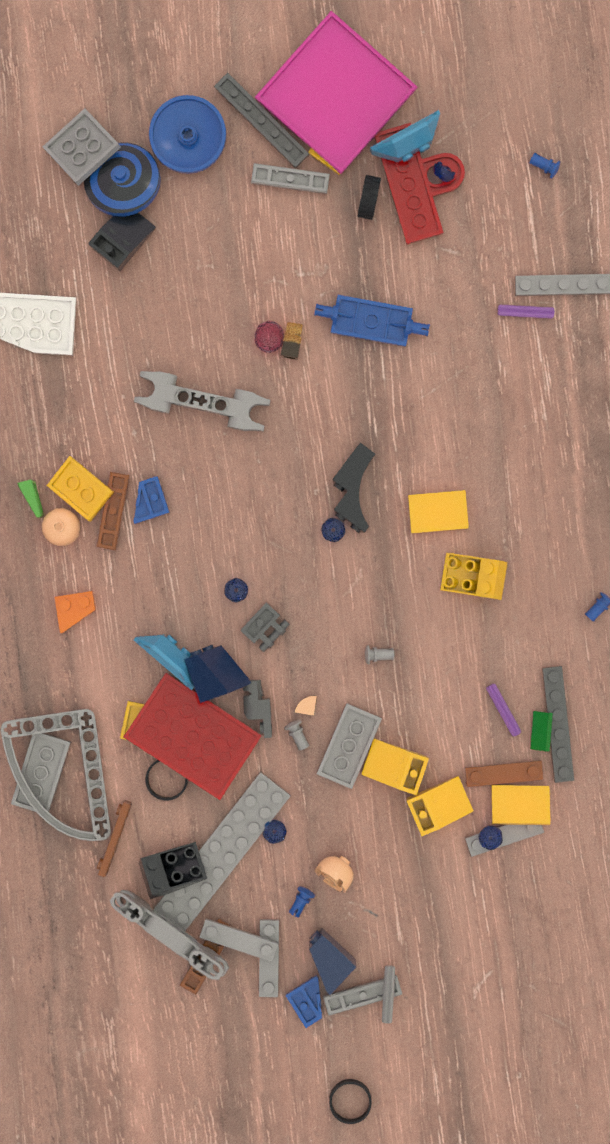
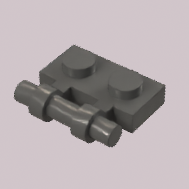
(260, 623)

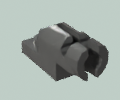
(258, 708)

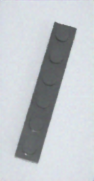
(261, 120)
(560, 735)

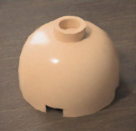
(61, 527)
(336, 872)

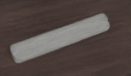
(388, 994)

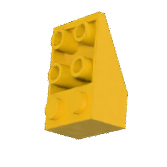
(474, 576)
(395, 766)
(439, 805)

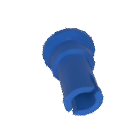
(545, 164)
(601, 605)
(301, 900)

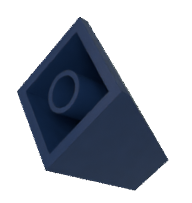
(214, 673)
(331, 960)

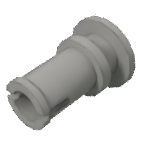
(378, 654)
(297, 734)

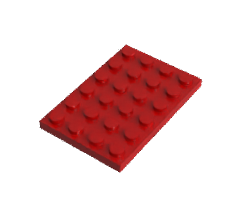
(192, 736)

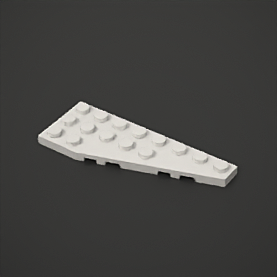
(38, 322)

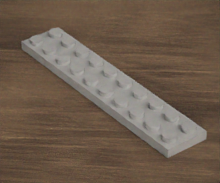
(226, 849)

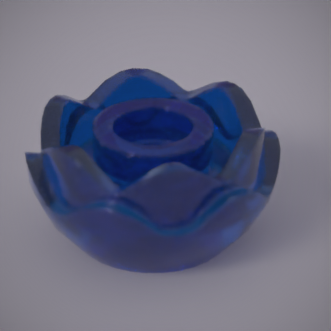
(443, 172)
(337, 525)
(234, 596)
(277, 837)
(490, 844)

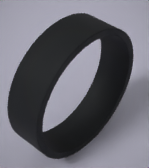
(156, 795)
(345, 1120)

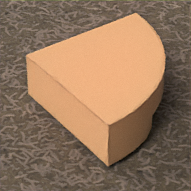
(306, 705)

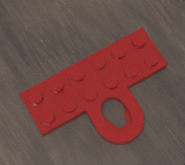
(415, 193)

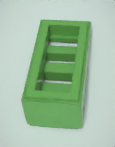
(31, 494)

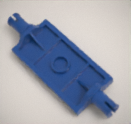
(371, 320)

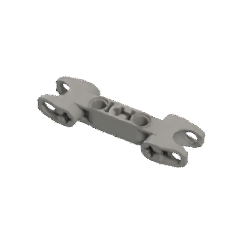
(236, 409)
(169, 934)

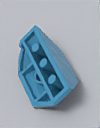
(408, 141)
(168, 654)

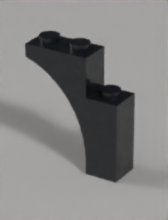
(349, 478)

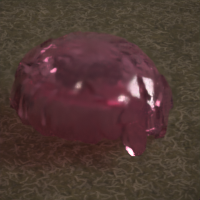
(269, 336)

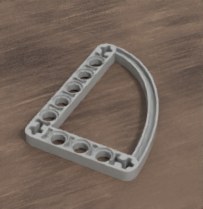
(88, 765)

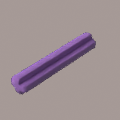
(525, 311)
(503, 710)

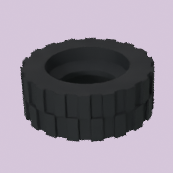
(369, 197)

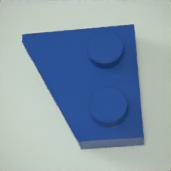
(150, 500)
(306, 1001)

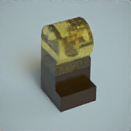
(292, 341)

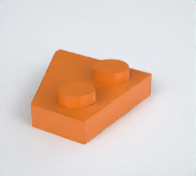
(73, 608)

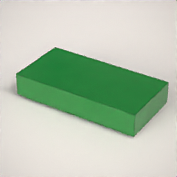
(541, 731)

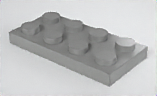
(349, 746)
(42, 769)

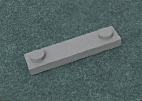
(290, 178)
(510, 834)
(239, 940)
(269, 970)
(358, 996)

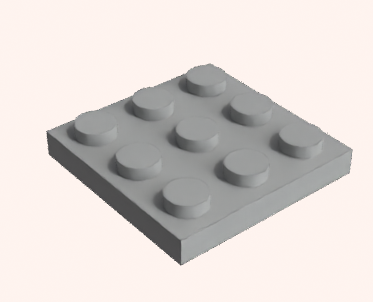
(81, 146)

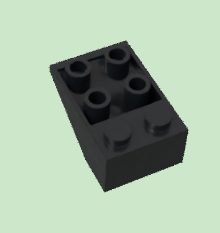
(121, 238)
(172, 870)

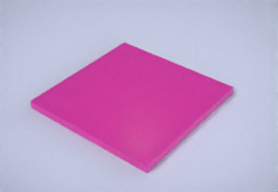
(336, 92)

